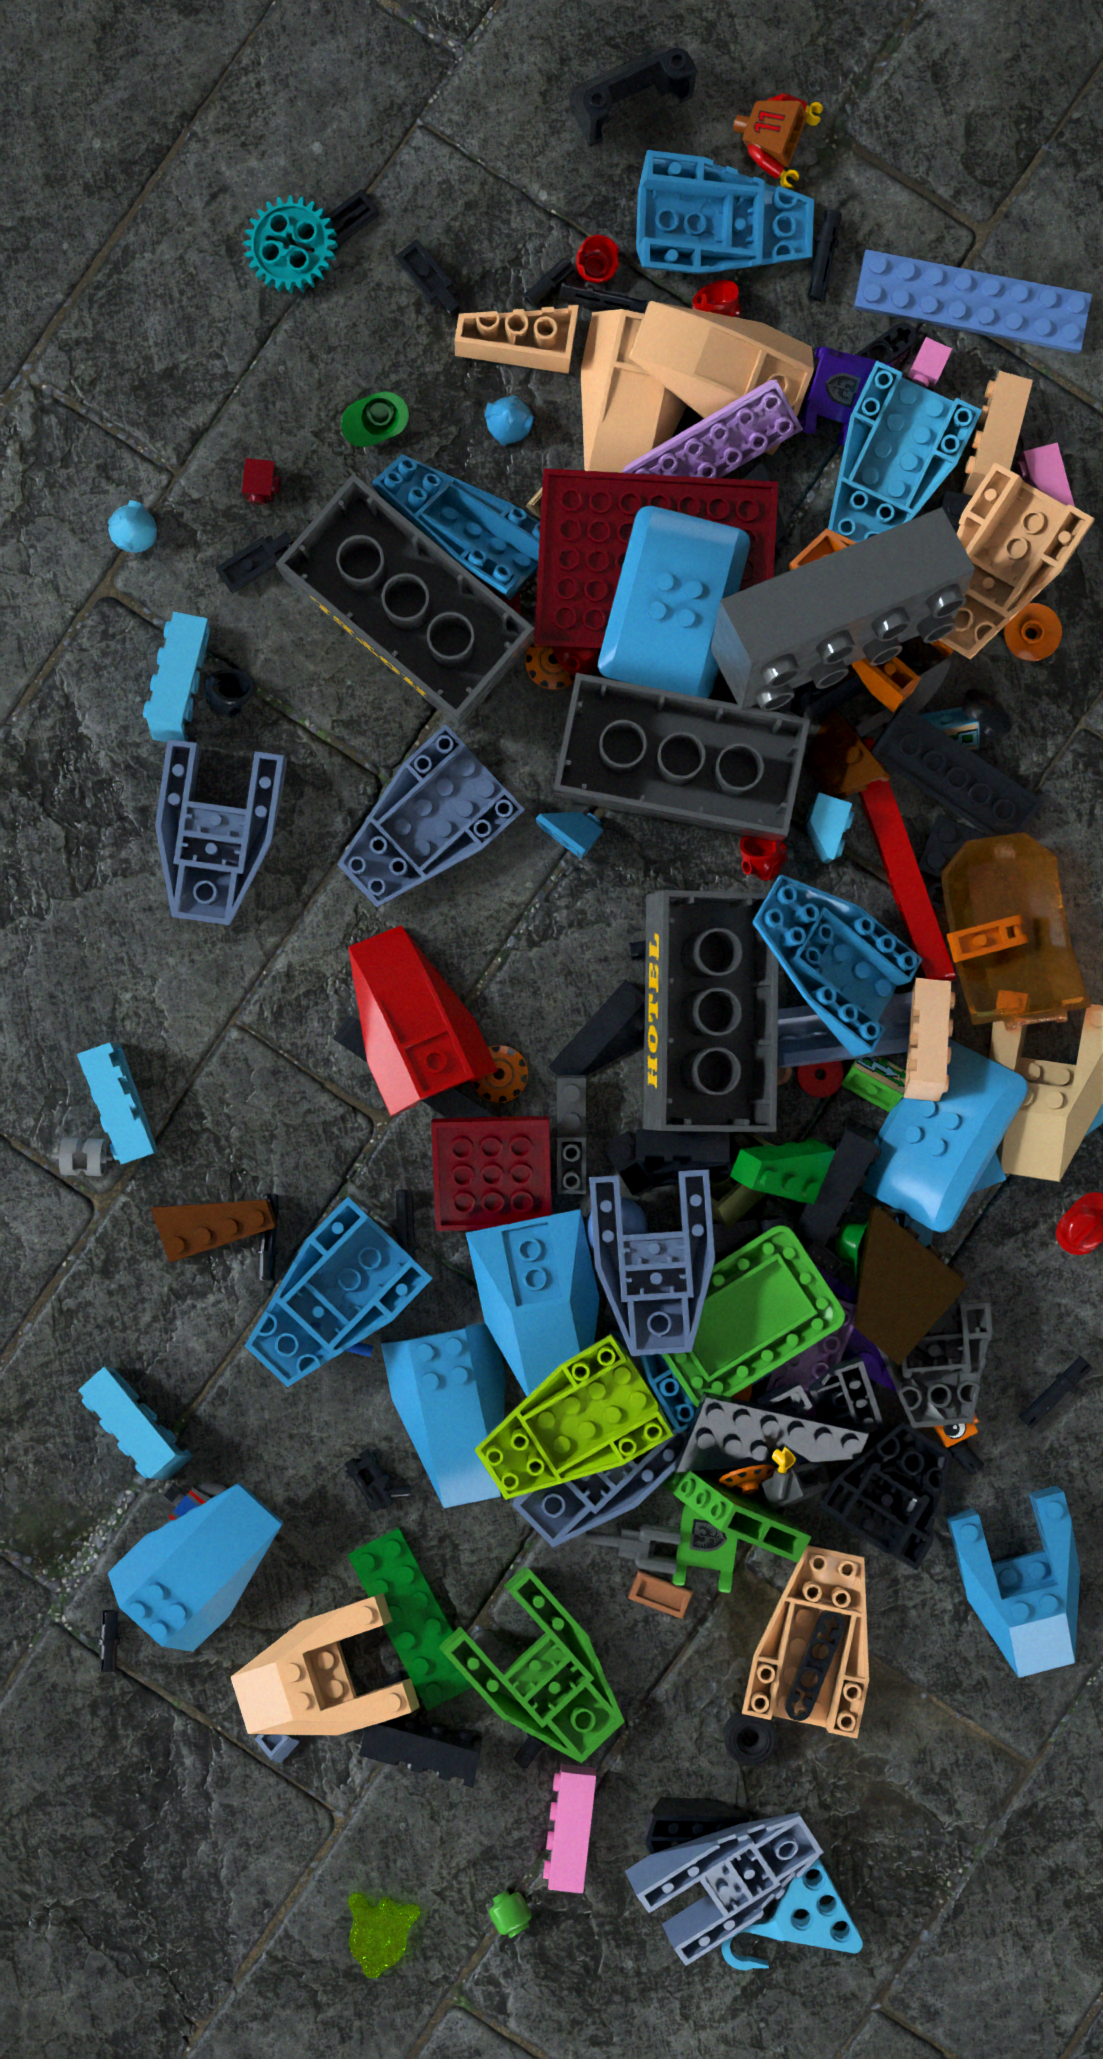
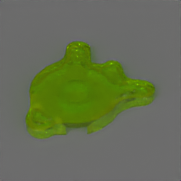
(379, 1932)

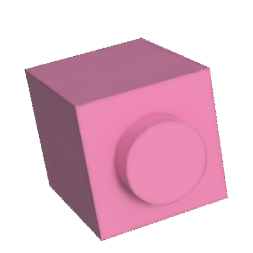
(929, 363)

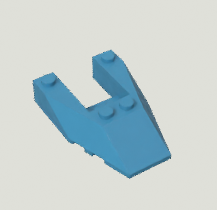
(1028, 1598)

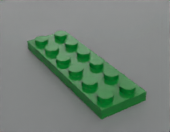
(417, 1618)

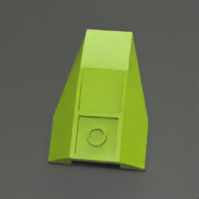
(576, 1423)

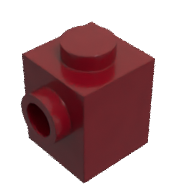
(260, 481)

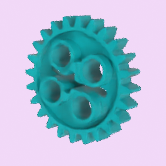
(298, 219)

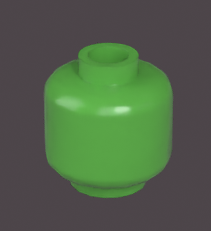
(510, 1913)

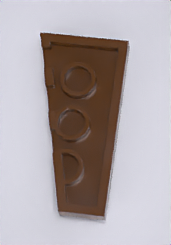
(200, 1227)

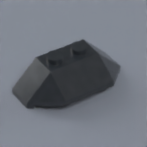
(847, 1397)
(685, 1819)

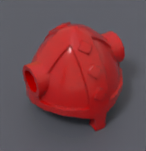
(718, 298)
(586, 660)
(762, 857)

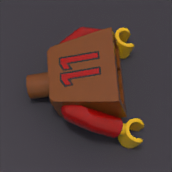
(774, 132)

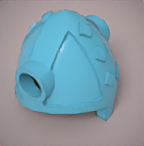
(132, 528)

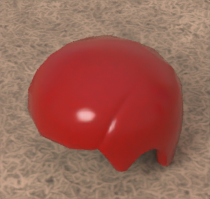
(597, 259)

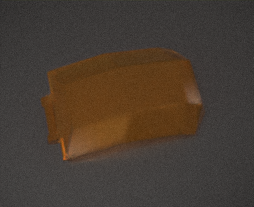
(1027, 981)

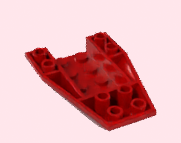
(413, 1023)

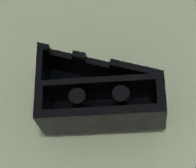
(668, 1152)

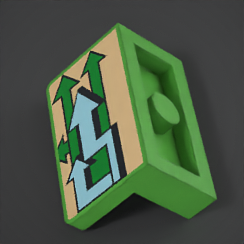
(876, 1081)

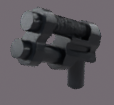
(378, 1492)

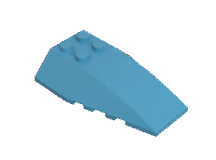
(715, 219)
(345, 1279)
(449, 1401)
(195, 1568)

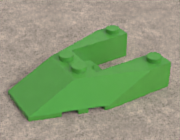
(554, 1686)

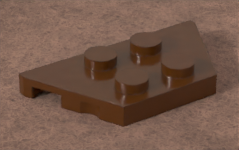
(842, 758)

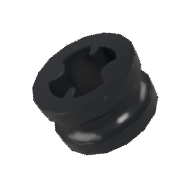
(931, 891)

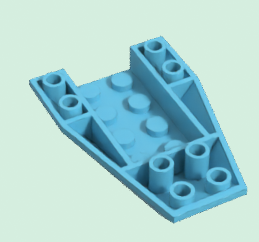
(896, 453)

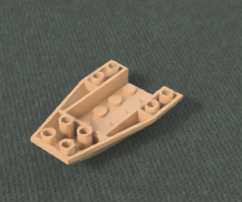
(719, 357)
(621, 402)
(819, 1583)

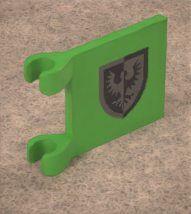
(704, 1547)

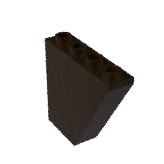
(900, 1286)

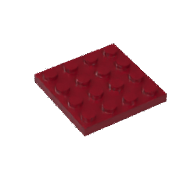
(490, 1171)

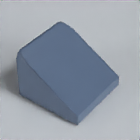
(277, 1746)

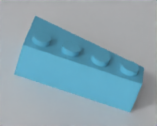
(177, 677)
(118, 1102)
(133, 1425)

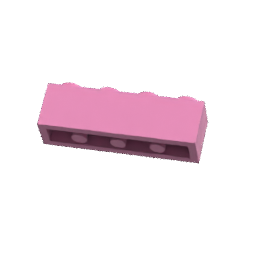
(571, 1828)

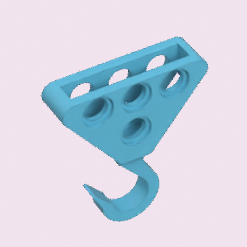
(812, 1930)

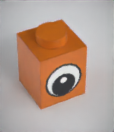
(957, 1432)

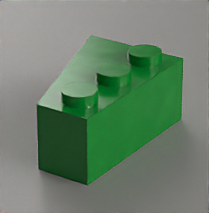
(785, 1170)

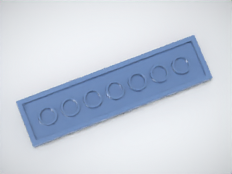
(972, 301)

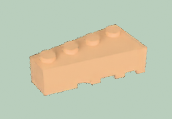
(520, 337)
(999, 427)
(928, 1040)

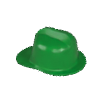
(374, 419)
(850, 1245)

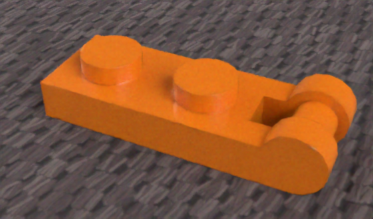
(986, 938)

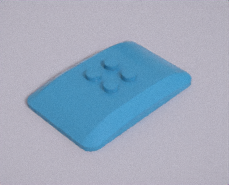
(671, 600)
(941, 1148)

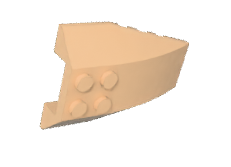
(1017, 548)

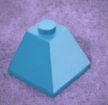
(572, 830)

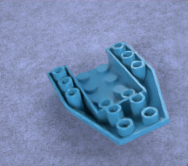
(836, 959)
(537, 1292)

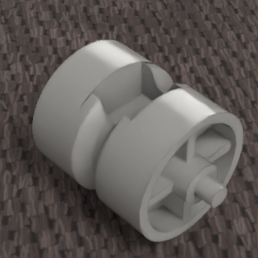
(83, 1156)

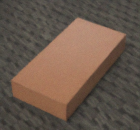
(660, 1594)

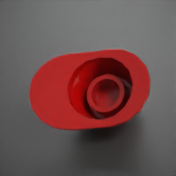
(1082, 1225)

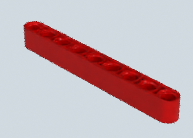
(905, 879)

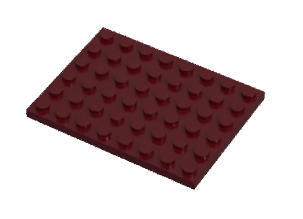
(589, 528)

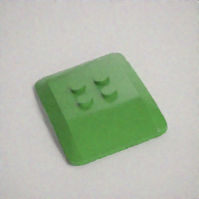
(756, 1315)

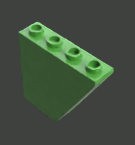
(738, 1514)

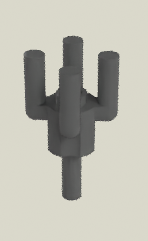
(641, 1545)

